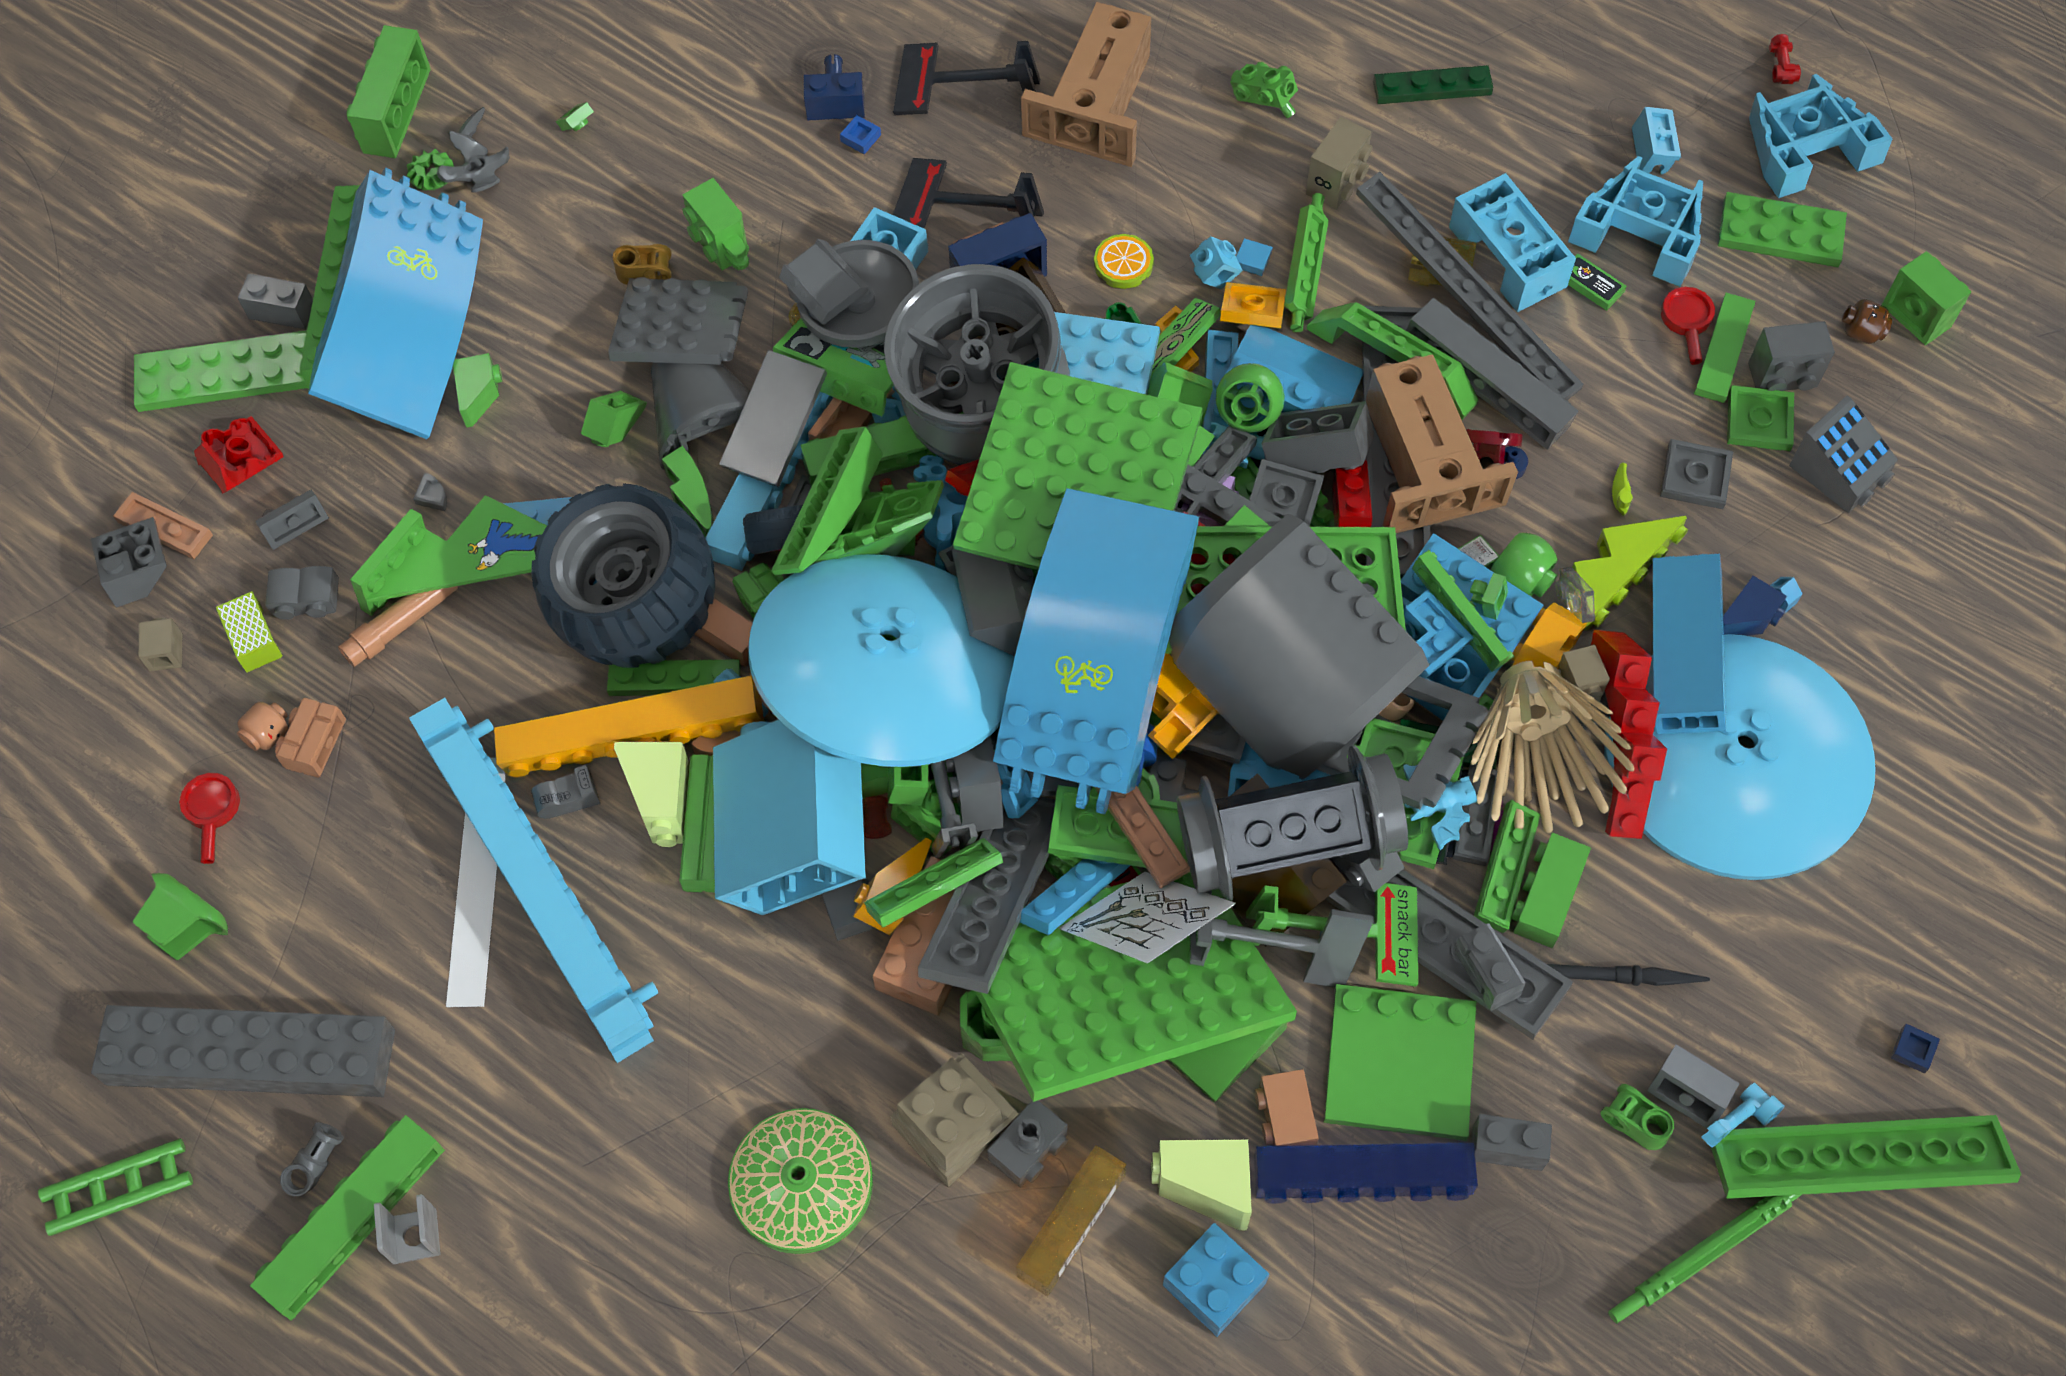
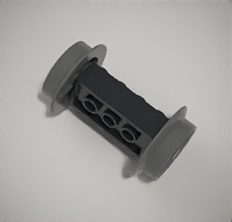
(1293, 823)

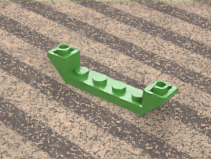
(1395, 343)

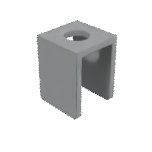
(392, 1229)

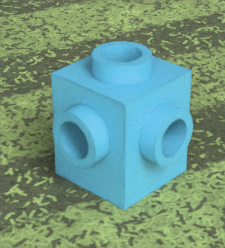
(1216, 262)

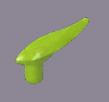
(1621, 490)

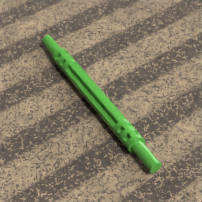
(1702, 1254)

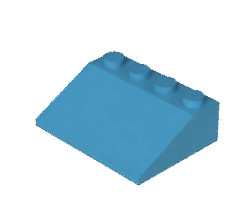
(1307, 374)

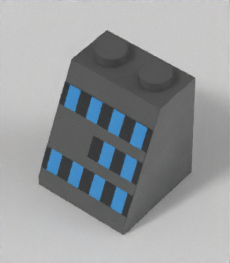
(1845, 456)

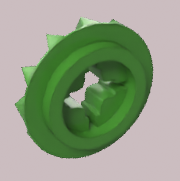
(417, 171)

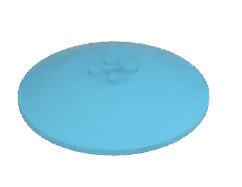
(872, 699)
(1770, 804)

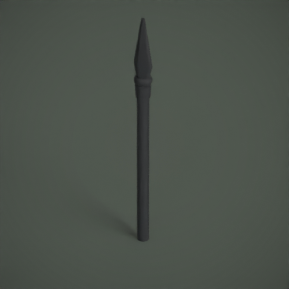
(1628, 975)

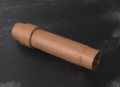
(373, 636)

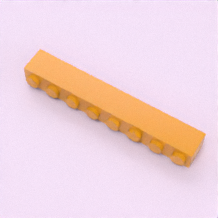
(657, 718)

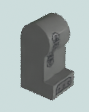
(565, 794)

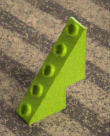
(1624, 560)

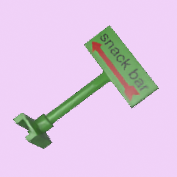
(1393, 930)

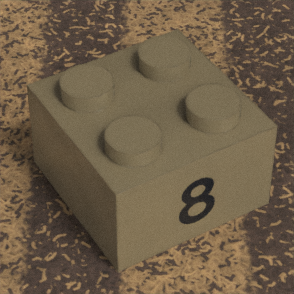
(1339, 162)

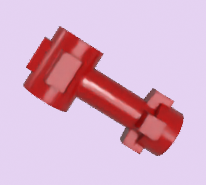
(1785, 71)

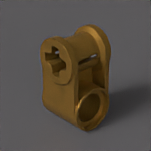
(642, 262)

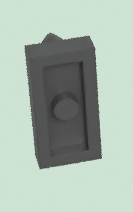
(291, 519)

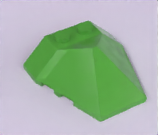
(886, 520)

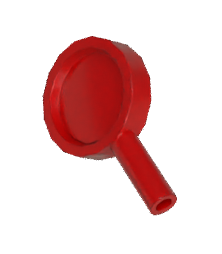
(1688, 314)
(209, 804)

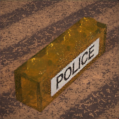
(1071, 1220)

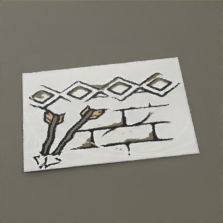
(1146, 919)

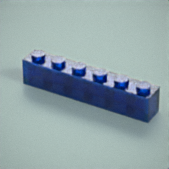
(1365, 1172)

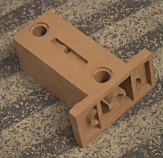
(1095, 89)
(1430, 448)

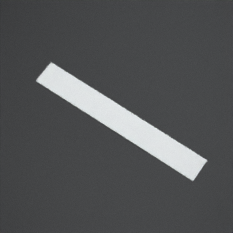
(472, 920)

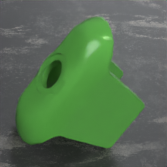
(177, 917)

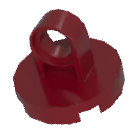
(1493, 443)

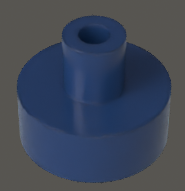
(1519, 457)

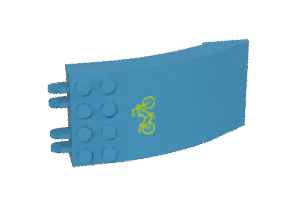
(397, 304)
(1094, 645)

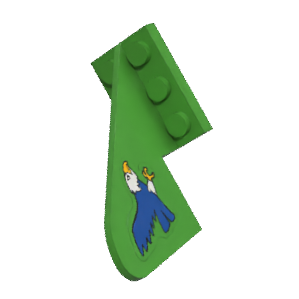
(412, 560)

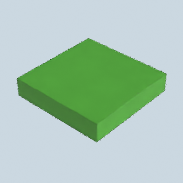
(1760, 418)

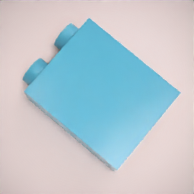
(783, 819)

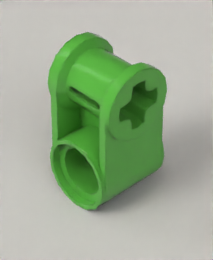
(1636, 1116)

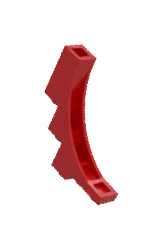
(1636, 716)

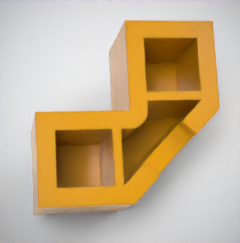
(1553, 634)

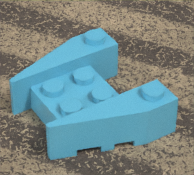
(1809, 124)
(1647, 209)

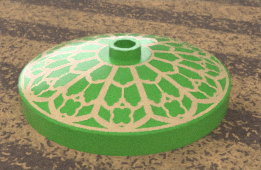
(804, 1212)

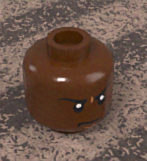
(1867, 321)

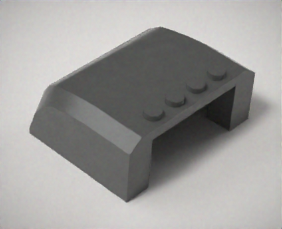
(1293, 649)

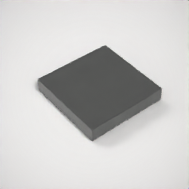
(1696, 474)

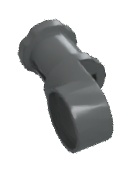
(312, 1158)

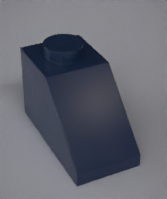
(1754, 609)

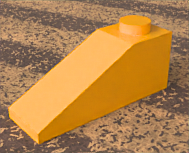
(896, 872)

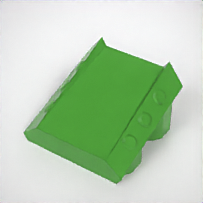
(1181, 386)

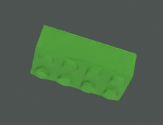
(389, 91)

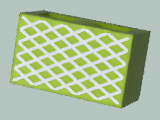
(248, 632)

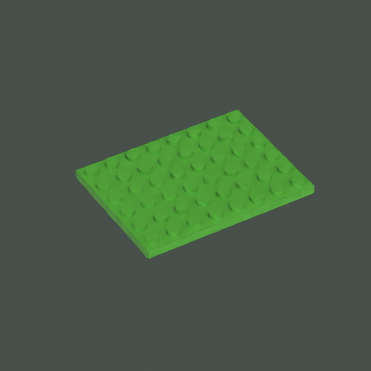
(1092, 1013)

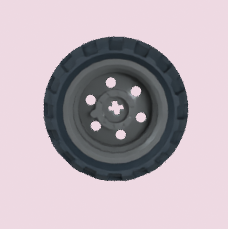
(641, 600)

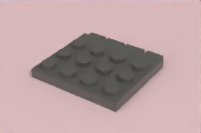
(678, 321)

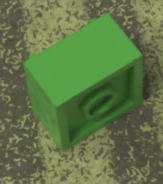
(1926, 297)

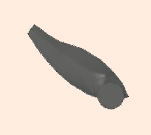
(472, 122)

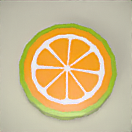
(1123, 261)

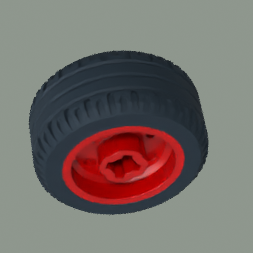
(769, 529)

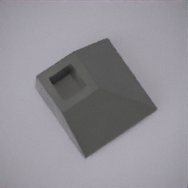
(129, 561)

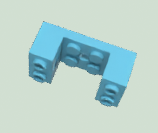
(1534, 261)

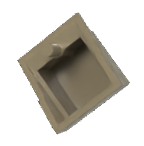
(952, 1118)

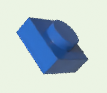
(860, 134)

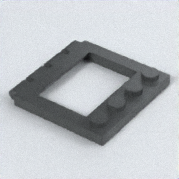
(1446, 747)

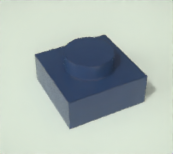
(1915, 1048)

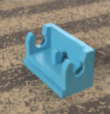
(1656, 139)

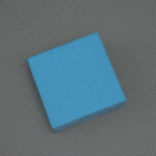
(1254, 256)

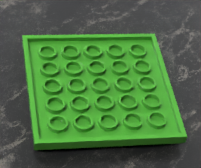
(1075, 436)

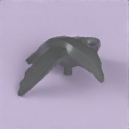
(477, 165)

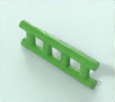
(94, 1180)

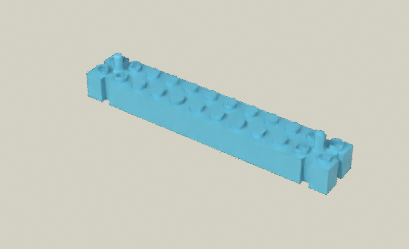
(536, 879)

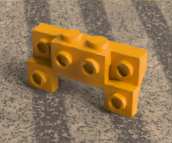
(1180, 708)

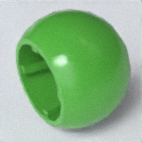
(1238, 415)
(1528, 564)

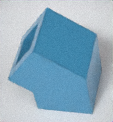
(1790, 588)

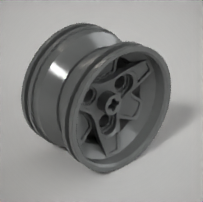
(973, 300)

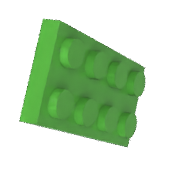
(1782, 229)

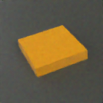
(1253, 305)

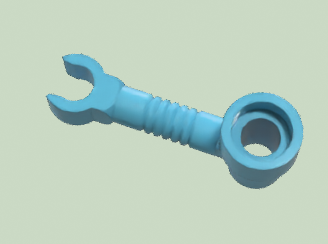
(1755, 1103)

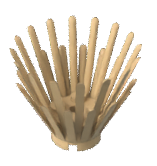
(1537, 709)

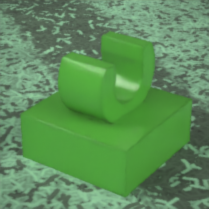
(1490, 595)

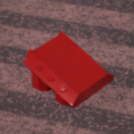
(236, 453)

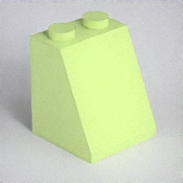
(659, 785)
(1206, 1178)

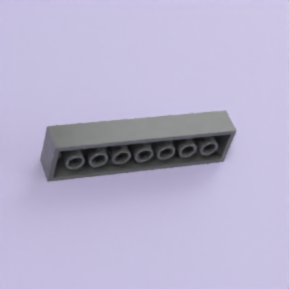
(244, 1051)

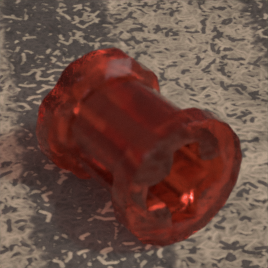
(875, 817)

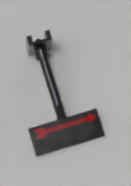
(919, 75)
(922, 187)

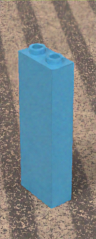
(1688, 644)

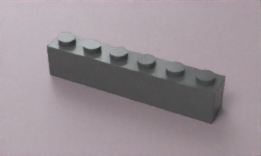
(1495, 375)

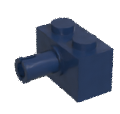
(834, 93)

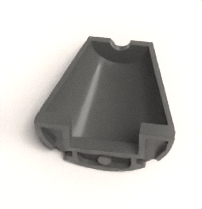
(693, 402)

